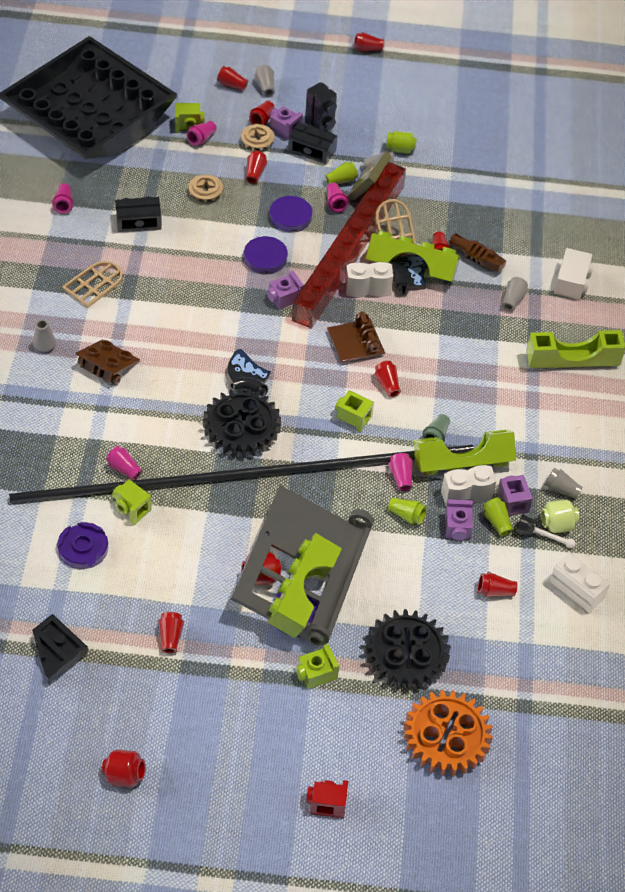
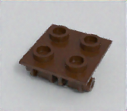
(356, 339)
(106, 360)

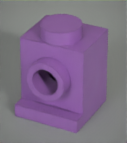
(284, 121)
(284, 290)
(515, 494)
(459, 519)

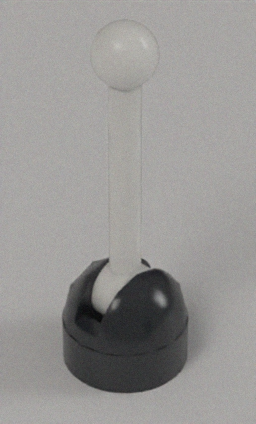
(527, 526)

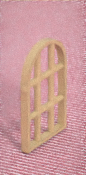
(388, 220)
(107, 264)

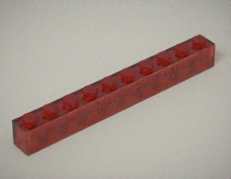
(346, 247)

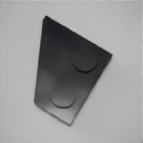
(57, 647)

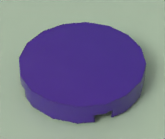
(291, 213)
(265, 254)
(83, 545)

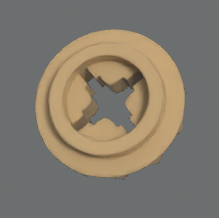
(262, 132)
(198, 184)

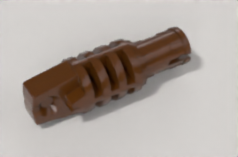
(478, 253)

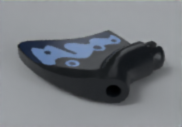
(408, 273)
(246, 374)

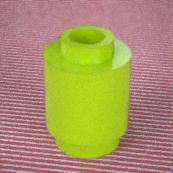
(401, 142)

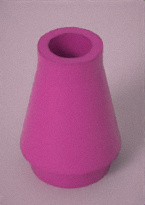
(200, 133)
(336, 198)
(63, 199)
(122, 461)
(401, 468)

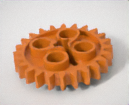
(472, 742)

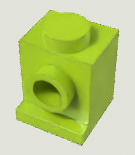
(187, 115)
(354, 410)
(132, 501)
(317, 667)

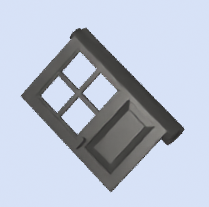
(285, 528)

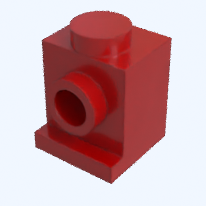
(328, 798)

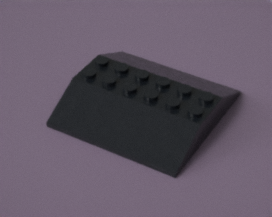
(91, 99)

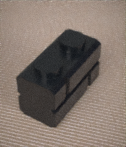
(321, 107)
(312, 142)
(138, 214)

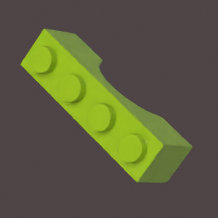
(440, 263)
(603, 349)
(495, 448)
(293, 608)

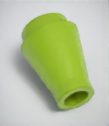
(343, 174)
(409, 510)
(498, 516)

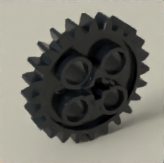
(241, 422)
(431, 649)

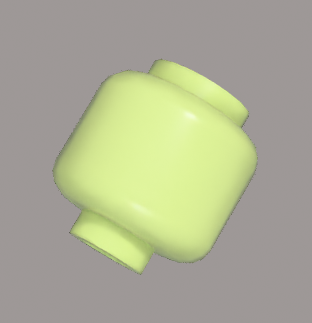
(559, 516)

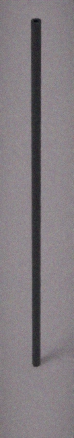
(218, 476)

